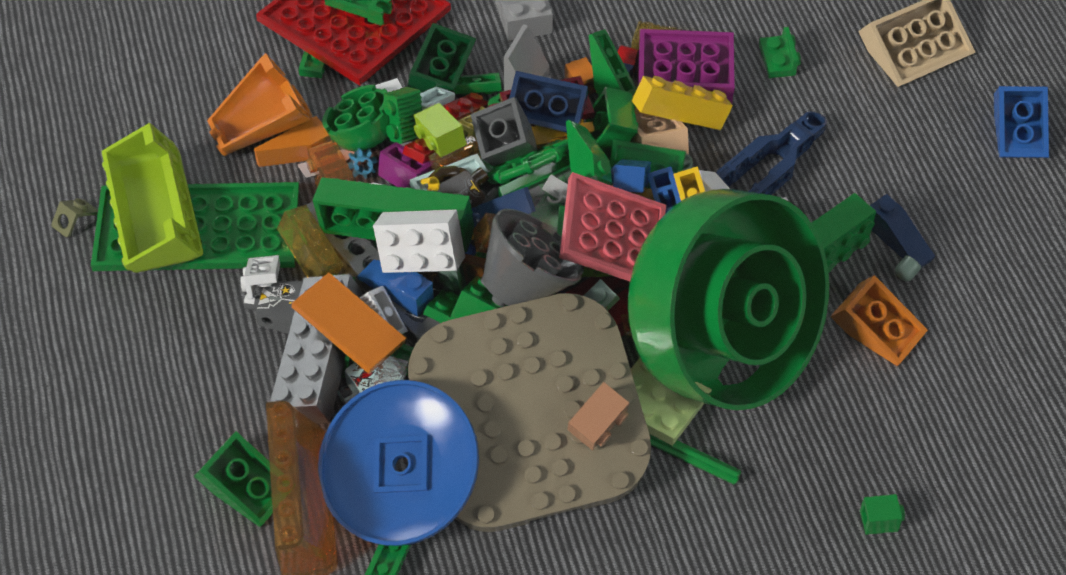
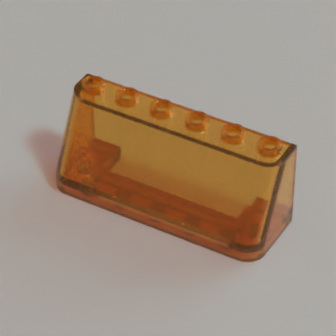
(300, 515)

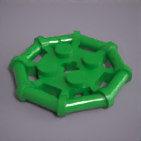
(529, 162)

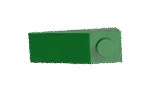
(608, 65)
(586, 155)

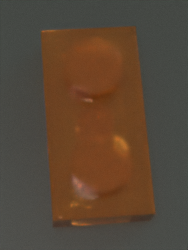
(459, 154)

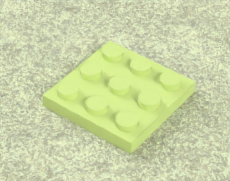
(663, 409)

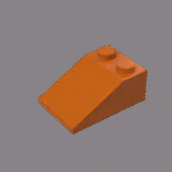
(879, 321)

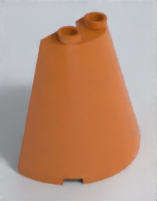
(258, 108)

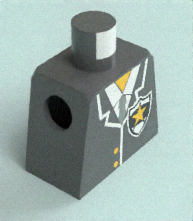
(275, 305)

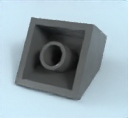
(503, 132)

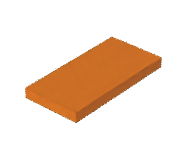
(348, 322)

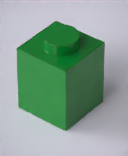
(881, 514)

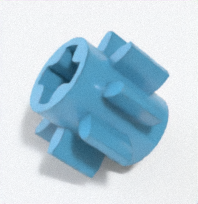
(362, 169)

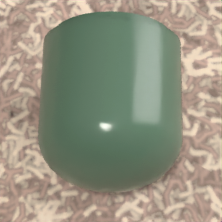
(907, 269)

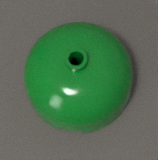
(358, 119)

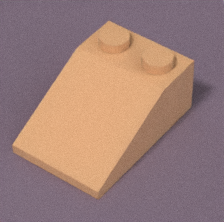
(661, 132)

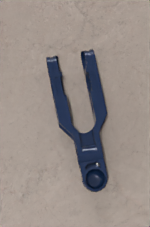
(788, 144)

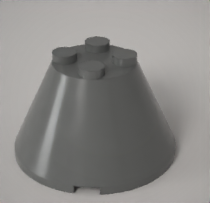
(525, 260)

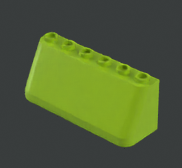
(151, 201)

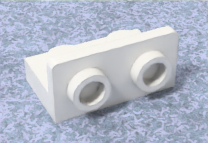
(260, 272)

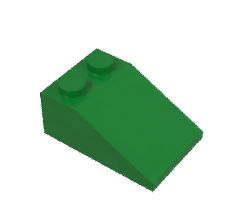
(240, 478)

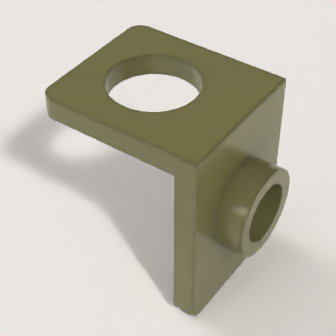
(73, 210)

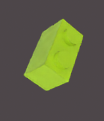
(439, 130)

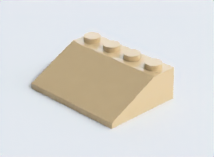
(917, 40)

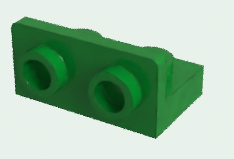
(780, 54)

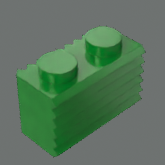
(400, 107)

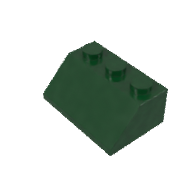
(441, 59)

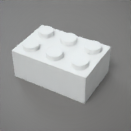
(419, 241)

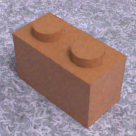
(599, 416)

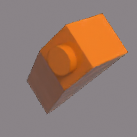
(292, 145)

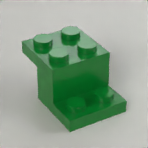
(472, 300)

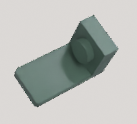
(452, 280)

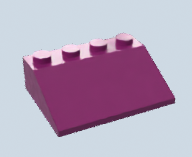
(689, 57)

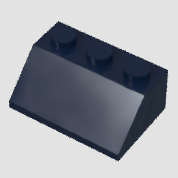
(549, 100)

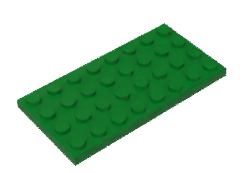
(231, 220)

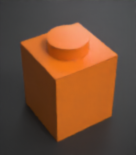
(581, 68)

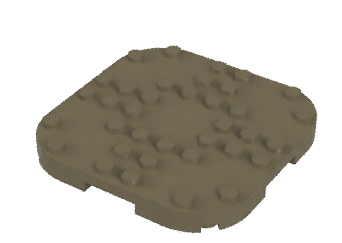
(520, 383)

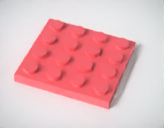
(605, 226)

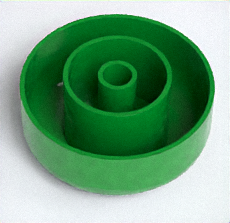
(727, 283)

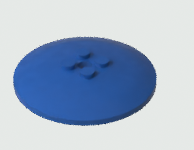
(362, 454)

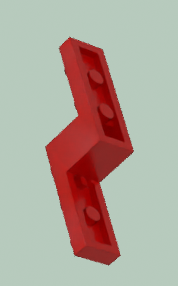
(458, 109)

